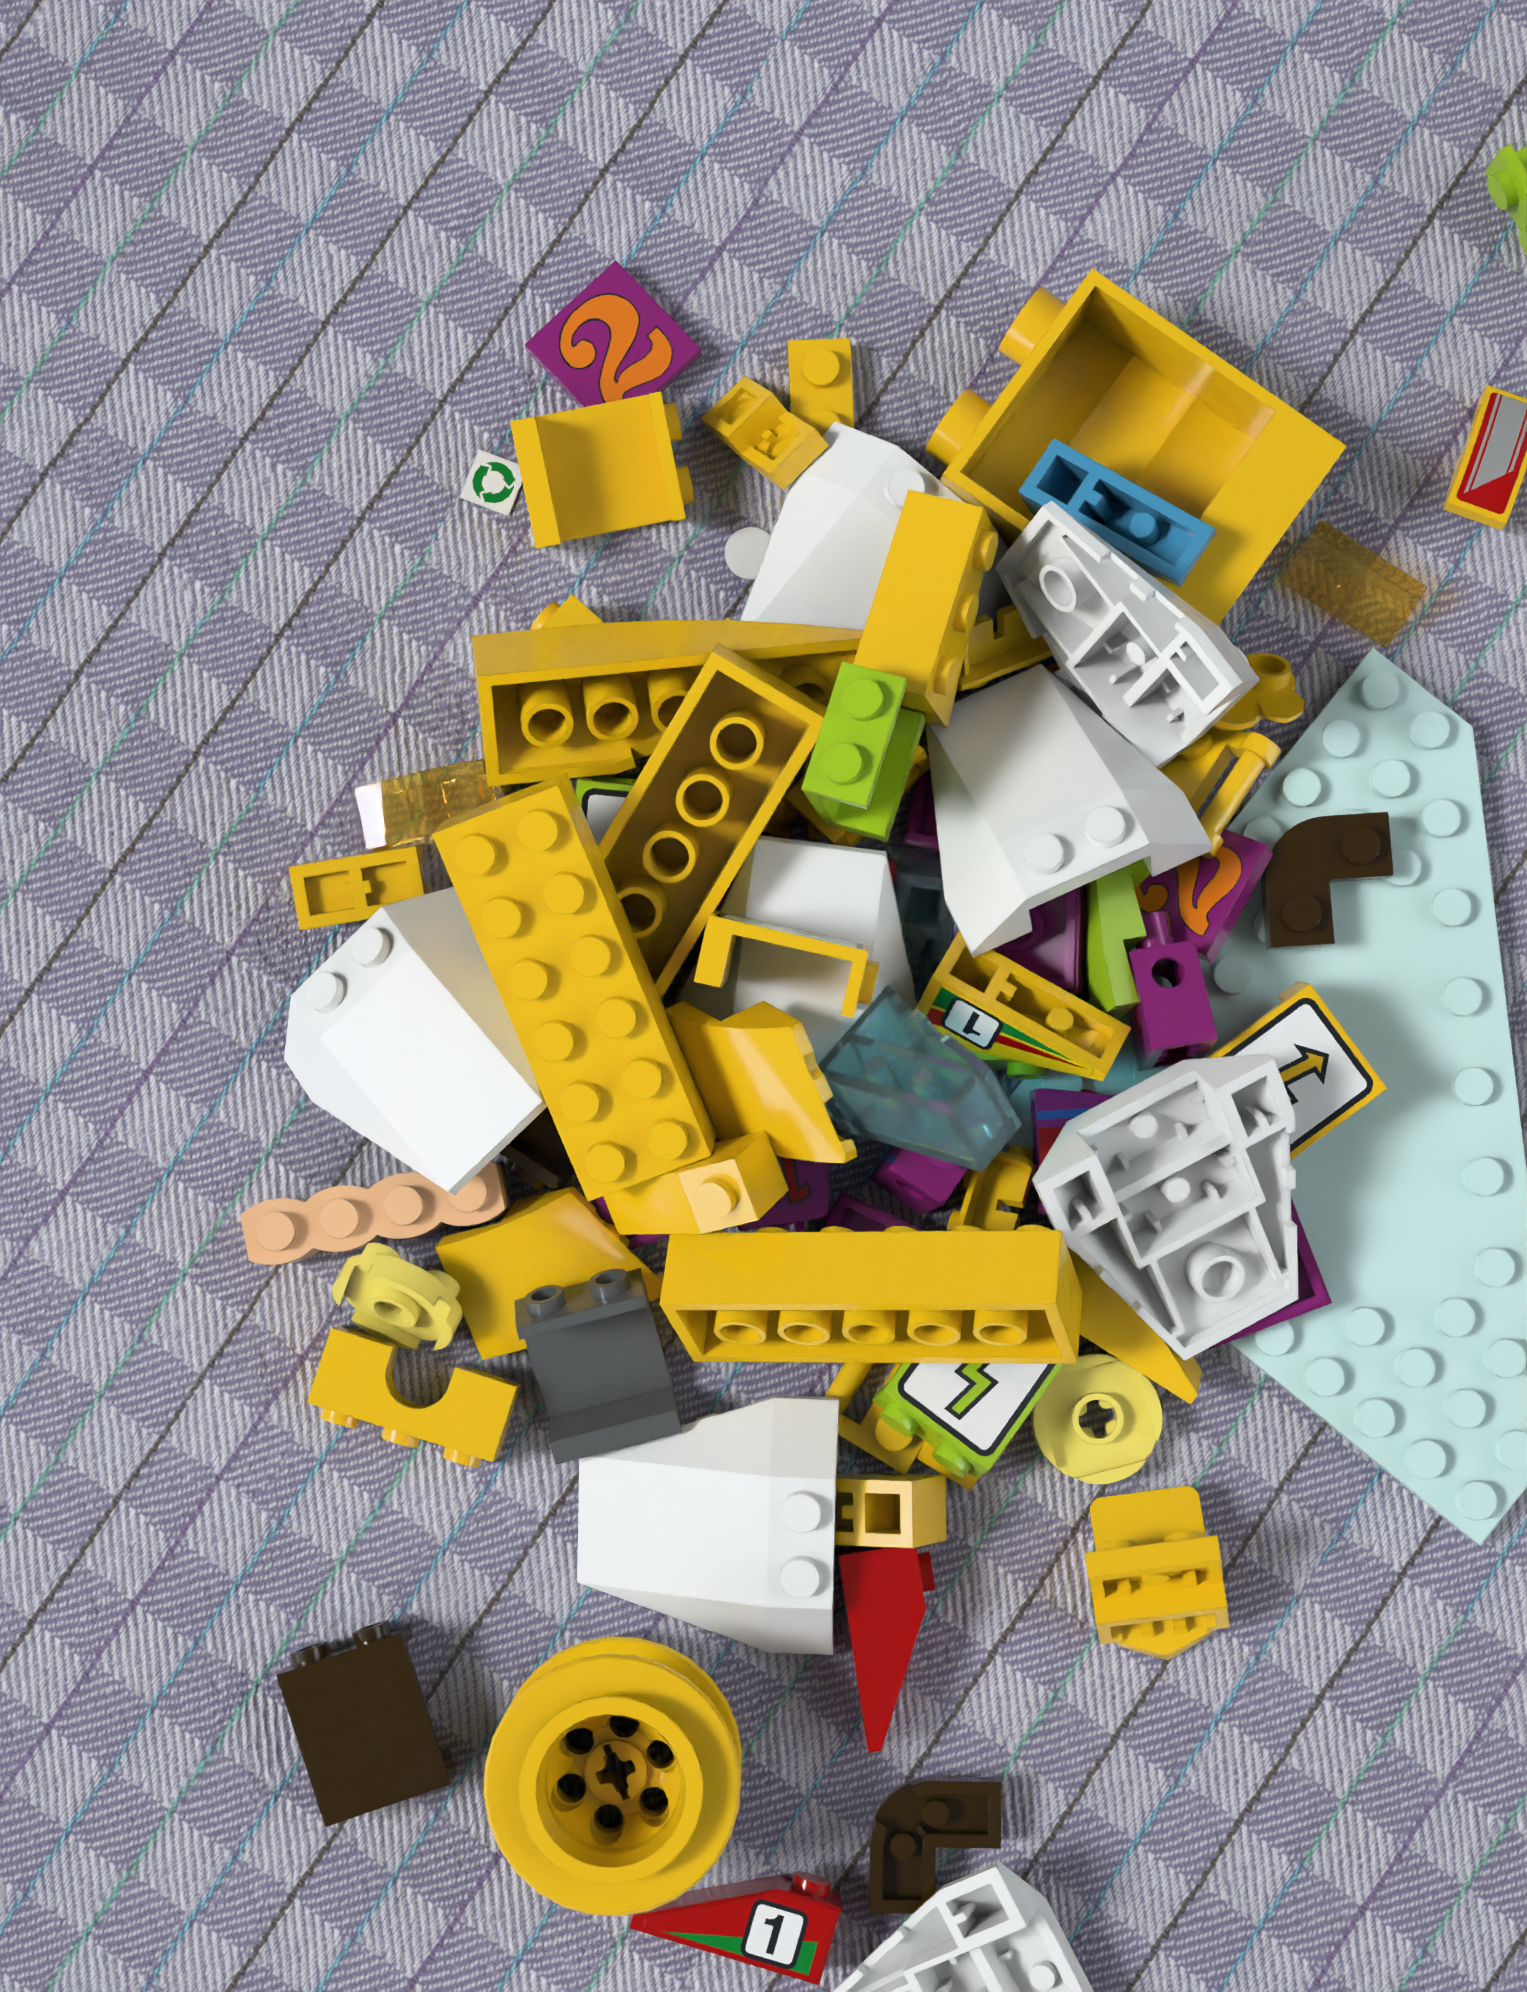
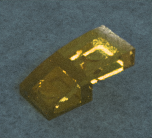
(418, 802)

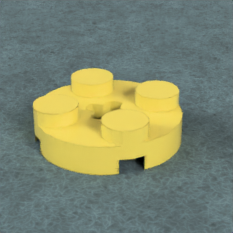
(399, 1298)
(1127, 1437)

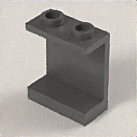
(598, 1364)

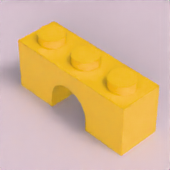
(359, 1384)

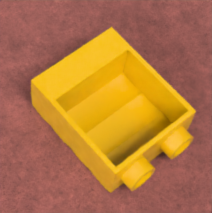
(1149, 408)

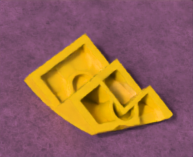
(761, 1076)
(537, 1244)

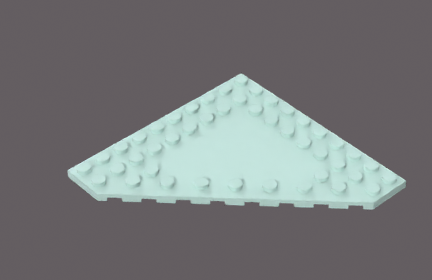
(1426, 1184)

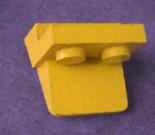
(1155, 1572)

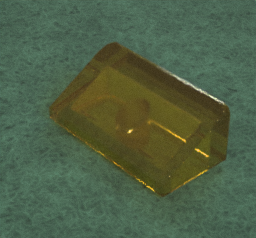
(1353, 584)

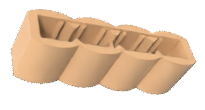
(359, 1215)

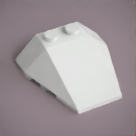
(838, 533)
(1122, 637)
(1042, 802)
(819, 891)
(414, 1042)
(1184, 1197)
(723, 1523)
(975, 1937)

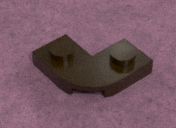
(1304, 864)
(917, 1821)

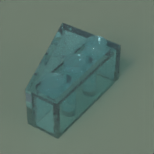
(916, 1087)

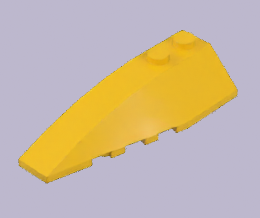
(607, 691)

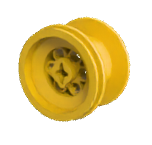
(556, 1837)

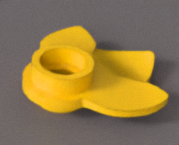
(1269, 698)

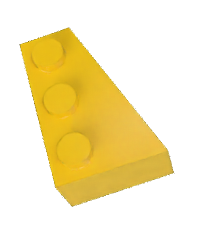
(929, 600)

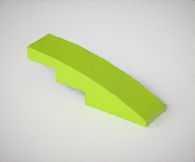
(1111, 932)

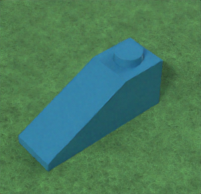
(1126, 516)

